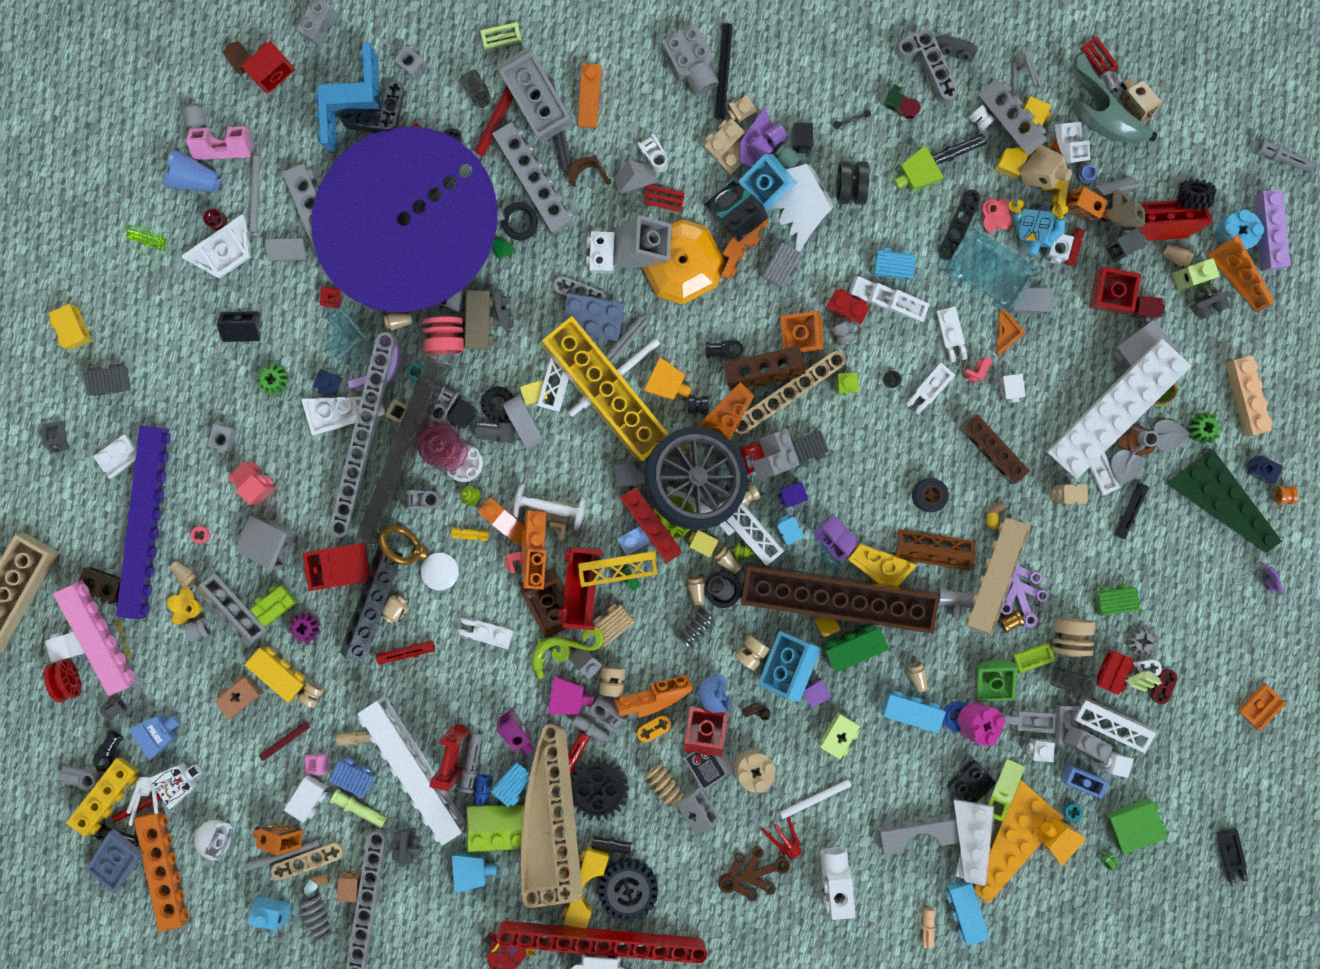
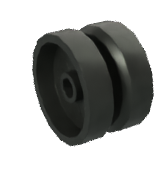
(852, 182)

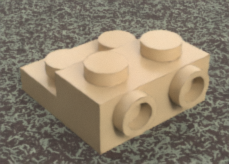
(725, 145)

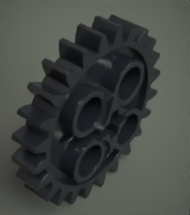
(611, 800)

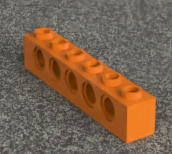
(165, 918)

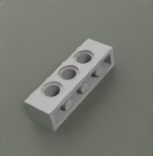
(992, 96)
(231, 610)

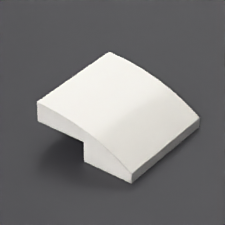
(1070, 142)

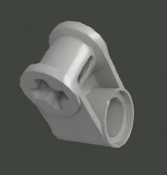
(445, 403)
(419, 499)
(606, 713)

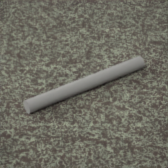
(254, 194)
(274, 858)

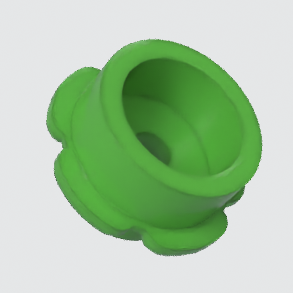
(1109, 861)

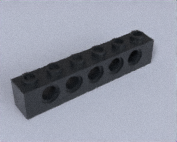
(369, 606)

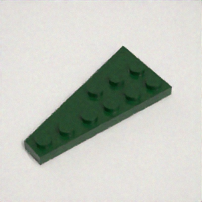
(1218, 493)

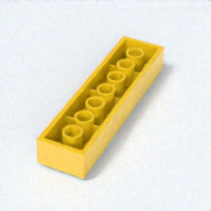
(604, 388)

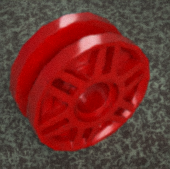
(62, 680)

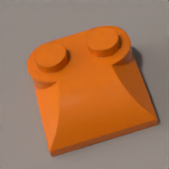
(803, 330)

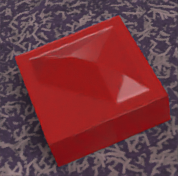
(330, 297)

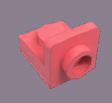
(981, 369)
(510, 564)

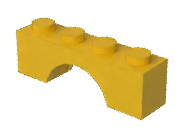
(1014, 159)
(593, 865)

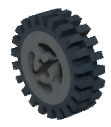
(610, 895)

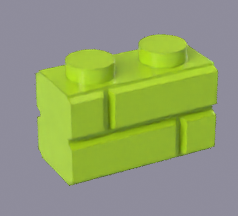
(274, 605)

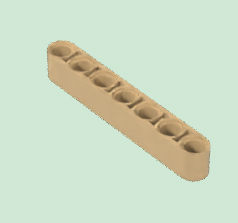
(797, 390)

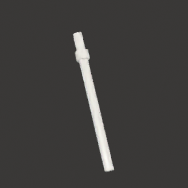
(583, 403)

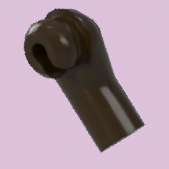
(757, 709)

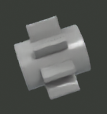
(1111, 81)

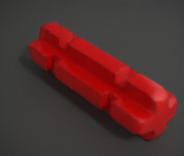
(1078, 233)

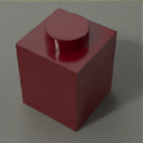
(1149, 307)

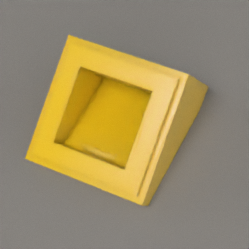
(827, 626)

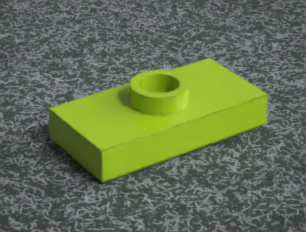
(1033, 657)

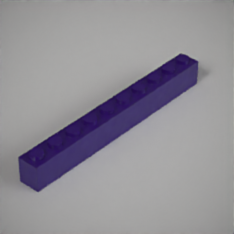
(142, 522)

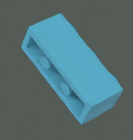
(913, 711)
(966, 912)

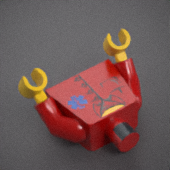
(504, 957)

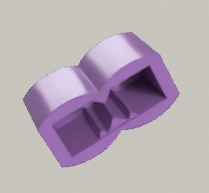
(836, 538)

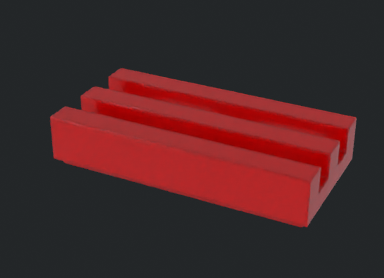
(1104, 51)
(664, 198)

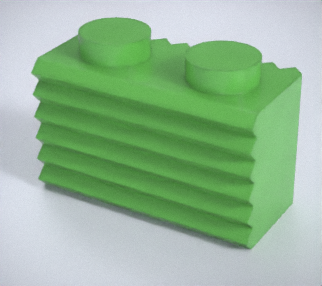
(1117, 600)

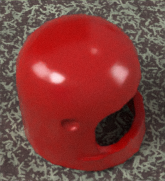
(754, 451)

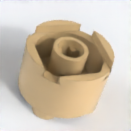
(756, 781)

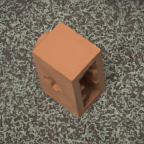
(230, 704)

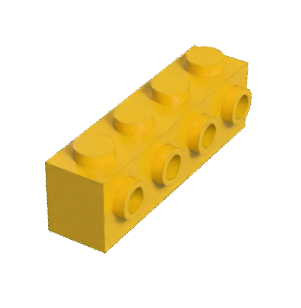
(103, 796)

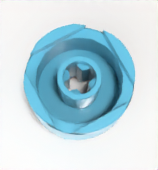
(1245, 223)

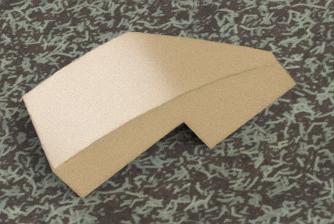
(559, 522)

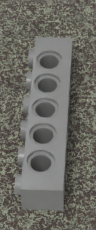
(504, 138)
(295, 179)

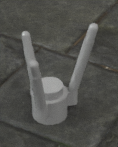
(1024, 63)

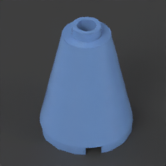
(189, 174)

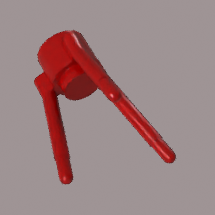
(790, 847)

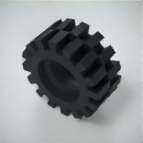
(1196, 194)
(486, 403)

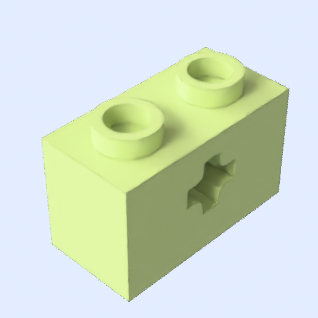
(839, 725)

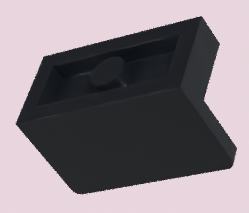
(239, 326)

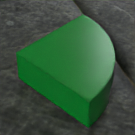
(503, 248)

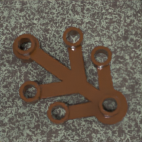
(750, 875)

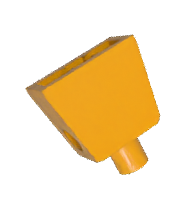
(667, 381)
(1060, 840)

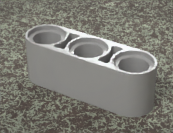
(523, 422)

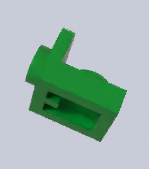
(634, 583)

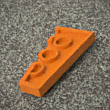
(728, 412)

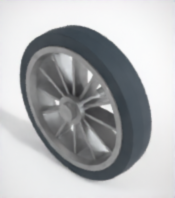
(695, 478)

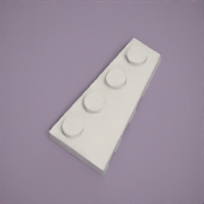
(335, 413)
(974, 832)

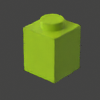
(847, 383)

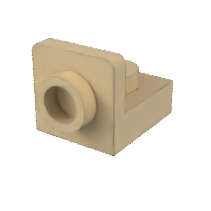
(741, 109)

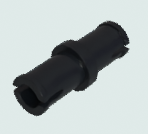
(611, 845)

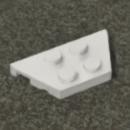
(223, 249)

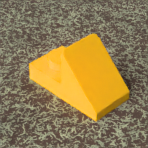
(1060, 195)

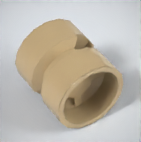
(752, 652)
(612, 688)

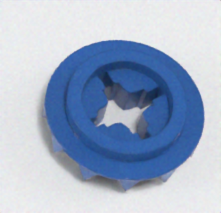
(952, 724)

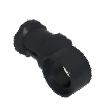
(712, 349)
(107, 750)

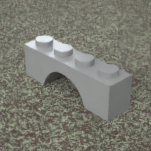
(894, 837)

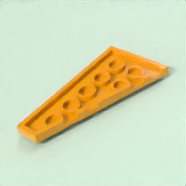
(1015, 839)

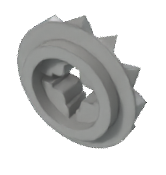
(1138, 633)

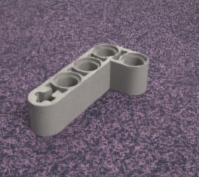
(940, 66)

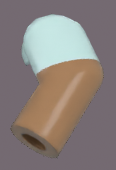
(313, 883)

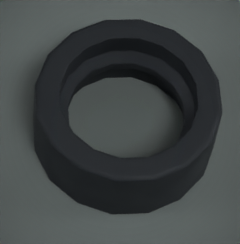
(523, 207)
(737, 592)

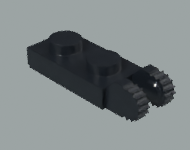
(1232, 854)

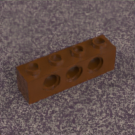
(771, 360)
(994, 449)

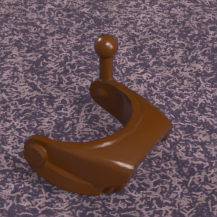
(583, 163)

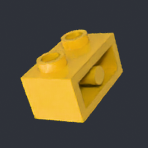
(69, 327)

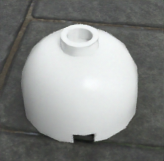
(209, 841)

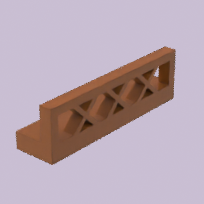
(935, 553)

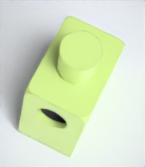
(1197, 274)

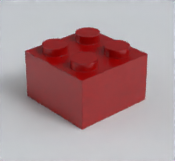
(268, 67)
(1115, 290)
(705, 732)

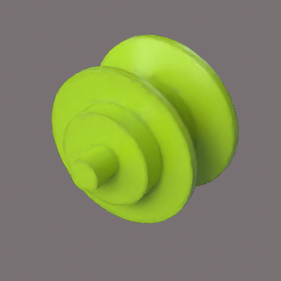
(470, 496)
(742, 551)

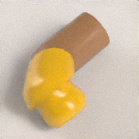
(993, 516)

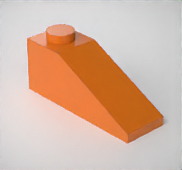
(589, 95)
(502, 520)

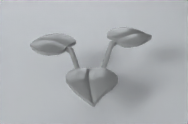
(1165, 435)

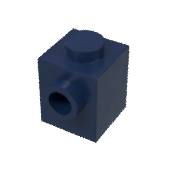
(327, 382)
(1264, 469)

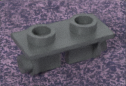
(964, 50)

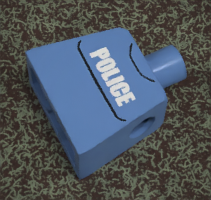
(155, 734)

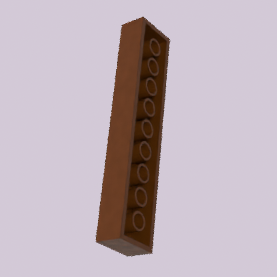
(839, 598)

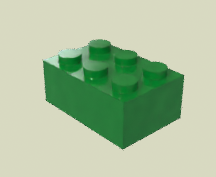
(854, 647)

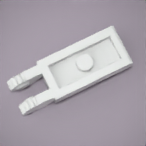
(951, 332)
(931, 386)
(487, 633)

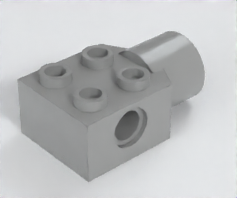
(691, 59)

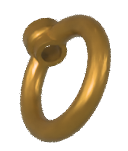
(418, 551)

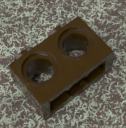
(102, 581)

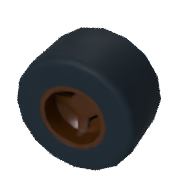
(934, 490)

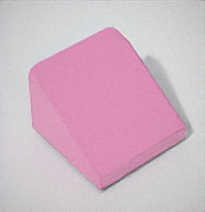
(316, 764)

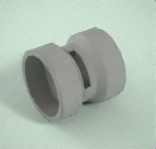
(842, 333)
(196, 630)

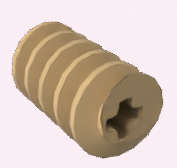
(664, 785)

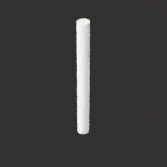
(815, 799)

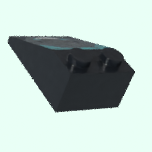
(737, 210)

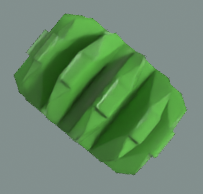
(272, 387)
(1210, 432)

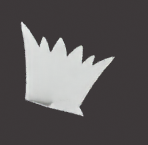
(804, 204)

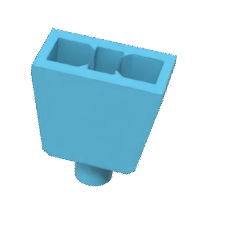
(471, 870)
(266, 913)

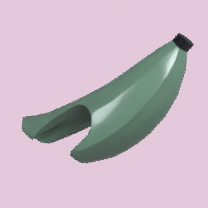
(1110, 116)

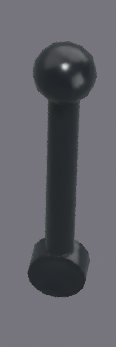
(837, 124)

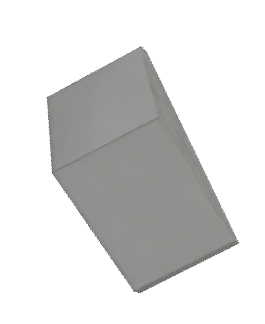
(634, 176)

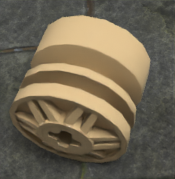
(1073, 636)

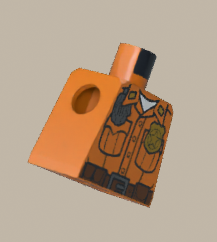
(1086, 205)
(278, 838)

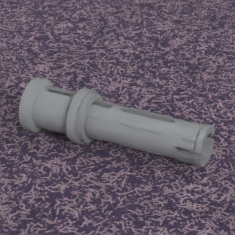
(1277, 152)
(469, 771)

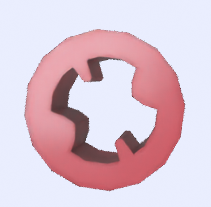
(200, 529)

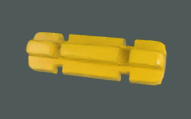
(470, 534)

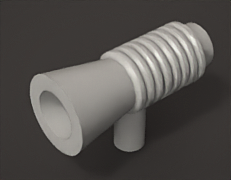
(958, 599)

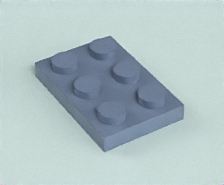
(596, 315)
(114, 861)

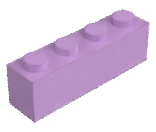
(1274, 240)

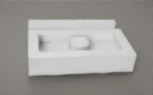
(117, 456)

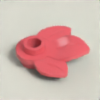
(999, 217)

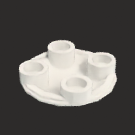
(470, 468)
(439, 571)

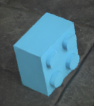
(768, 181)

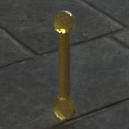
(127, 654)

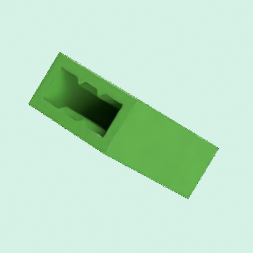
(1136, 826)

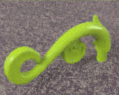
(564, 654)

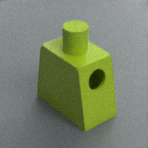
(918, 171)

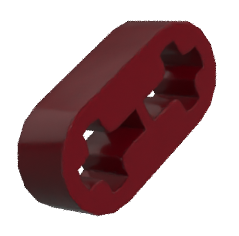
(1168, 687)

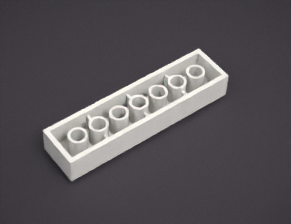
(1118, 408)
(412, 770)

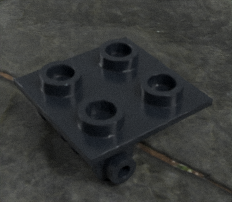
(972, 783)

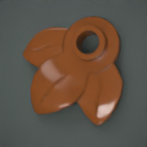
(1129, 442)

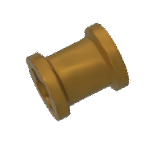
(1011, 621)

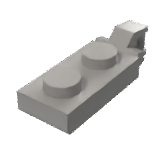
(1032, 721)

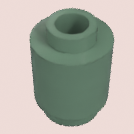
(788, 157)

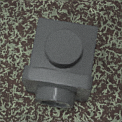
(53, 437)

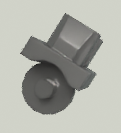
(1219, 300)
(408, 847)

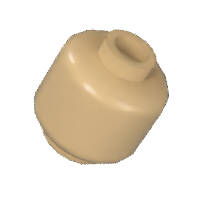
(395, 608)

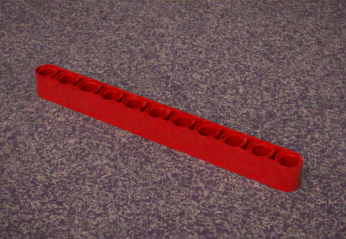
(594, 936)

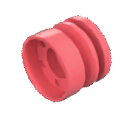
(443, 335)

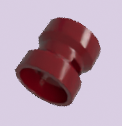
(212, 216)

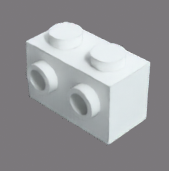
(601, 252)

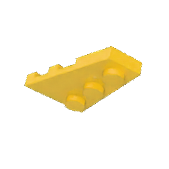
(880, 565)

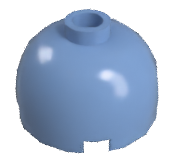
(713, 694)

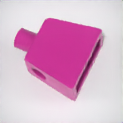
(568, 697)

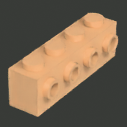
(1249, 396)

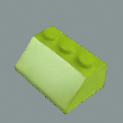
(494, 827)

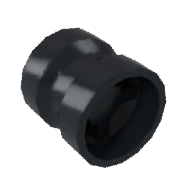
(702, 405)

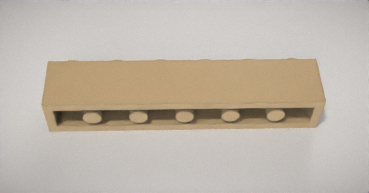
(998, 576)

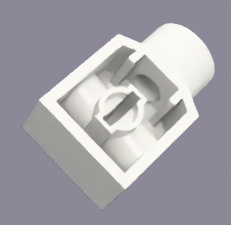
(837, 883)

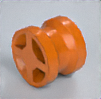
(1286, 495)

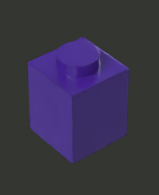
(792, 495)

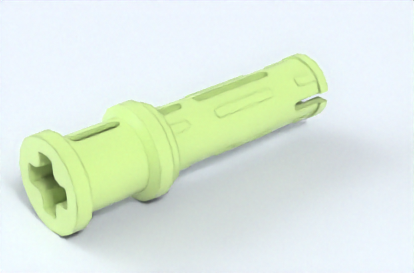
(350, 804)

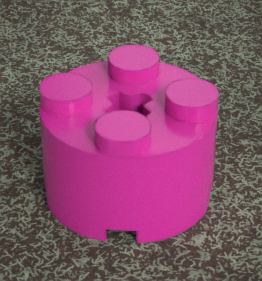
(981, 724)

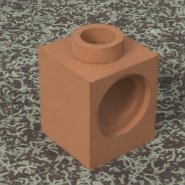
(348, 886)

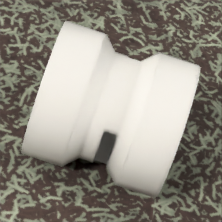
(986, 118)

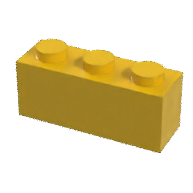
(276, 673)

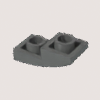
(504, 316)

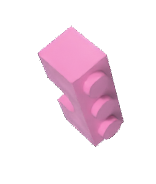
(204, 146)

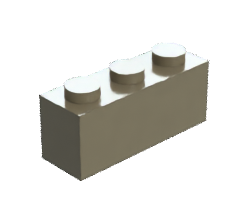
(479, 320)

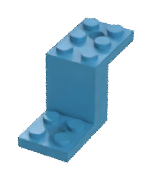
(338, 97)

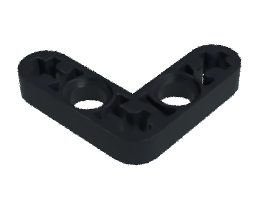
(380, 119)

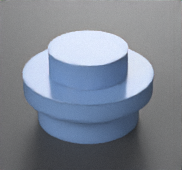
(1087, 173)

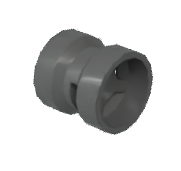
(721, 588)

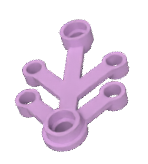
(1018, 588)

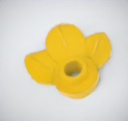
(181, 604)

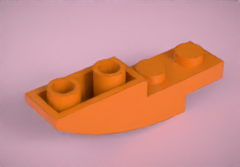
(735, 250)
(532, 550)
(657, 698)

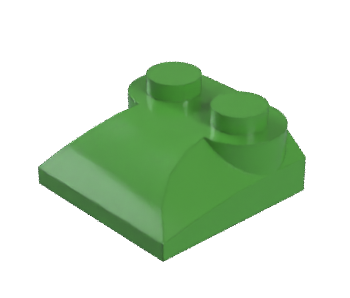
(996, 680)

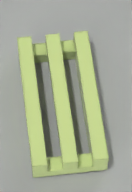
(501, 36)
(1144, 680)

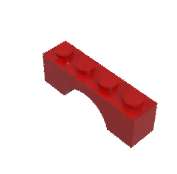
(651, 525)

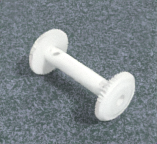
(549, 507)

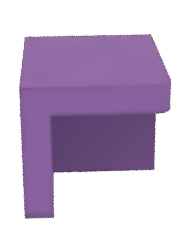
(816, 692)

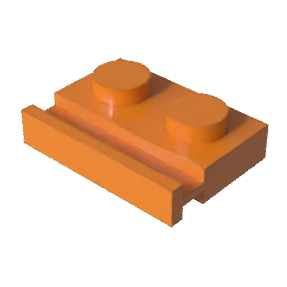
(1261, 706)

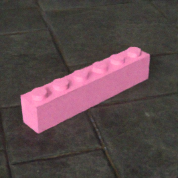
(95, 637)

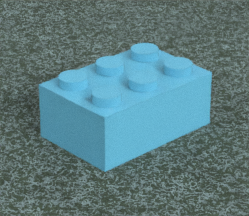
(789, 666)

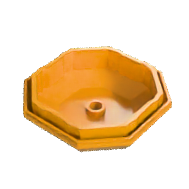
(696, 276)

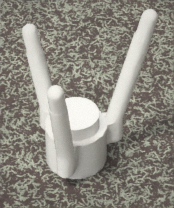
(143, 788)

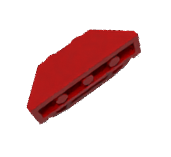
(1172, 221)

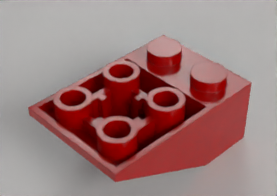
(336, 566)

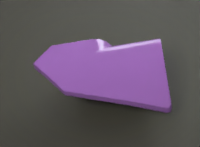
(760, 139)

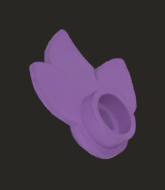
(1273, 580)

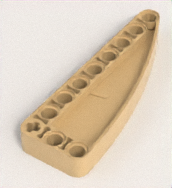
(542, 837)

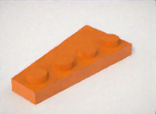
(1241, 272)

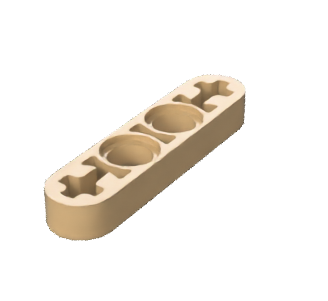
(307, 859)

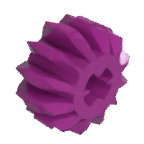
(304, 620)

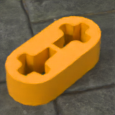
(656, 732)

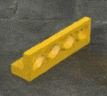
(617, 561)

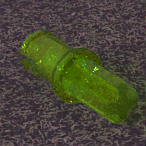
(147, 239)

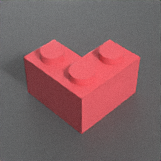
(251, 483)

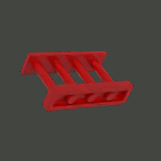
(449, 769)

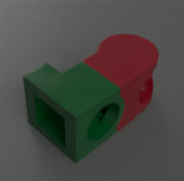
(901, 104)

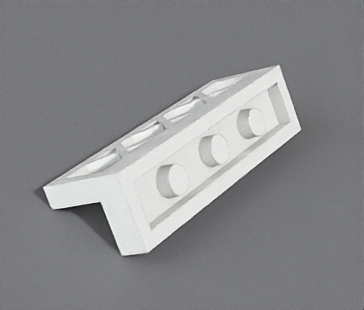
(561, 388)
(748, 536)
(1120, 719)

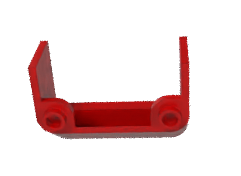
(578, 600)

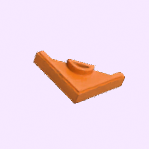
(1008, 332)

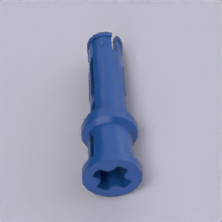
(482, 793)

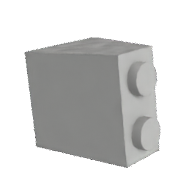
(642, 243)
(265, 542)

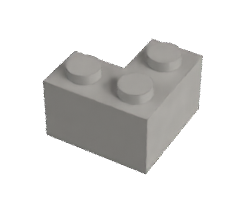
(778, 455)

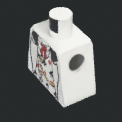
(176, 783)

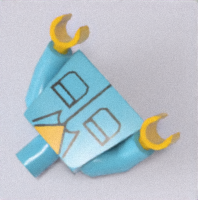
(1038, 227)

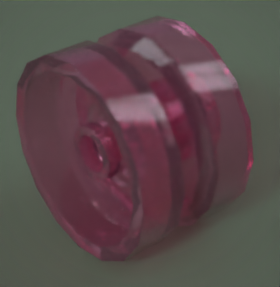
(442, 448)

